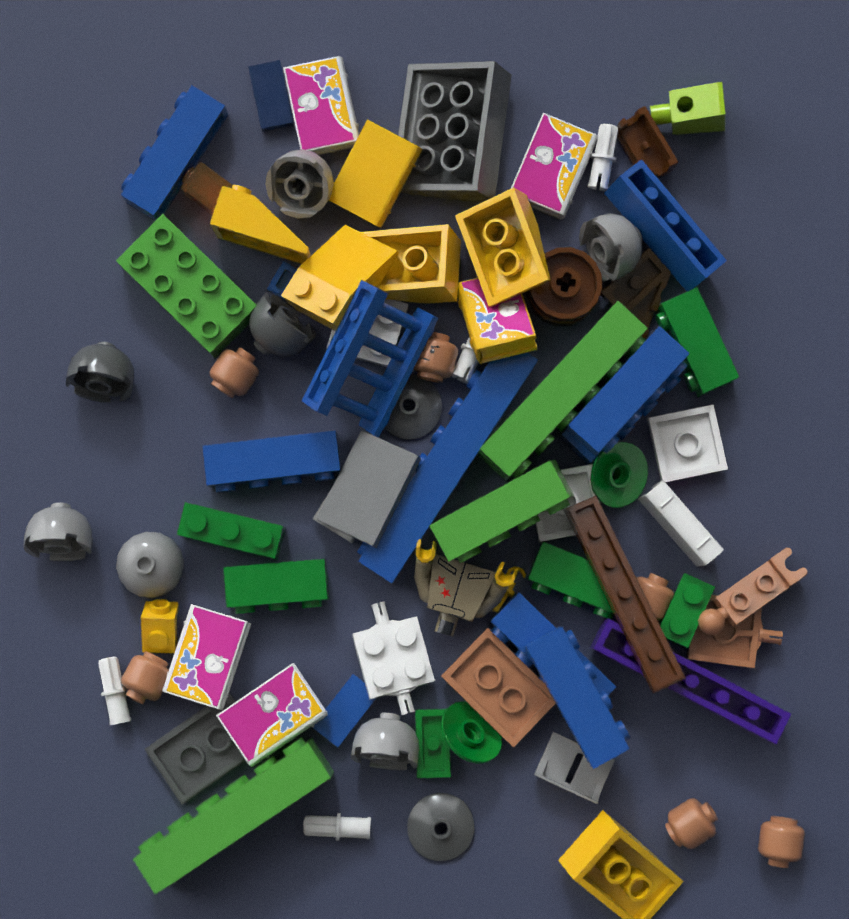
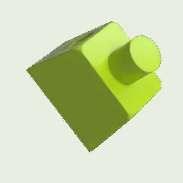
(704, 106)

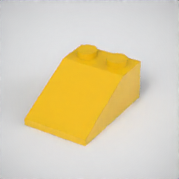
(250, 223)
(504, 245)
(425, 265)
(333, 273)
(619, 869)

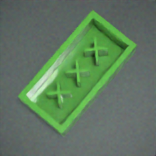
(188, 285)
(502, 510)

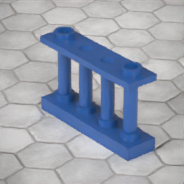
(344, 349)

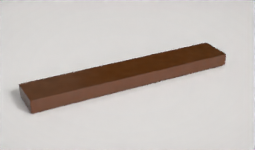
(624, 595)

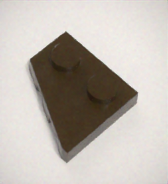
(640, 288)

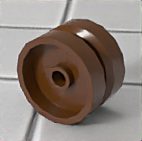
(584, 282)

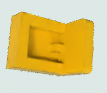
(159, 626)

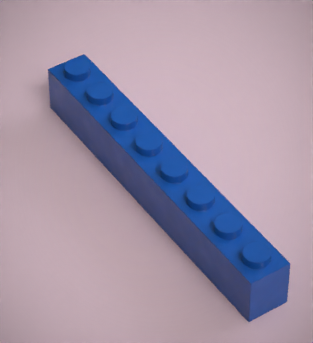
(447, 461)

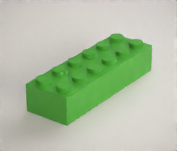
(568, 385)
(234, 815)

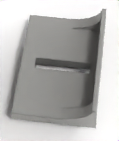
(557, 763)

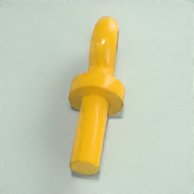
(509, 592)

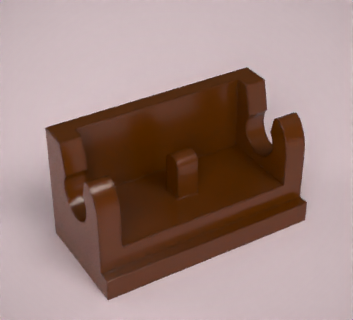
(643, 140)

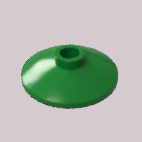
(628, 479)
(469, 734)

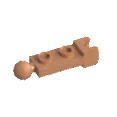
(751, 593)

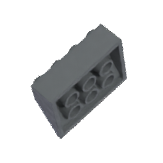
(459, 123)

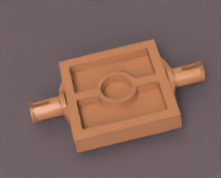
(732, 645)

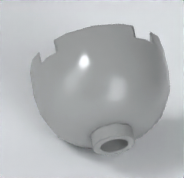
(300, 183)
(612, 244)
(58, 532)
(150, 564)
(386, 743)

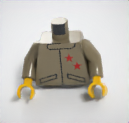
(457, 588)

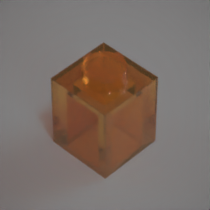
(203, 186)

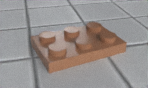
(499, 687)

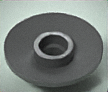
(423, 418)
(436, 809)

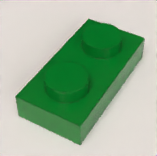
(684, 610)
(433, 749)

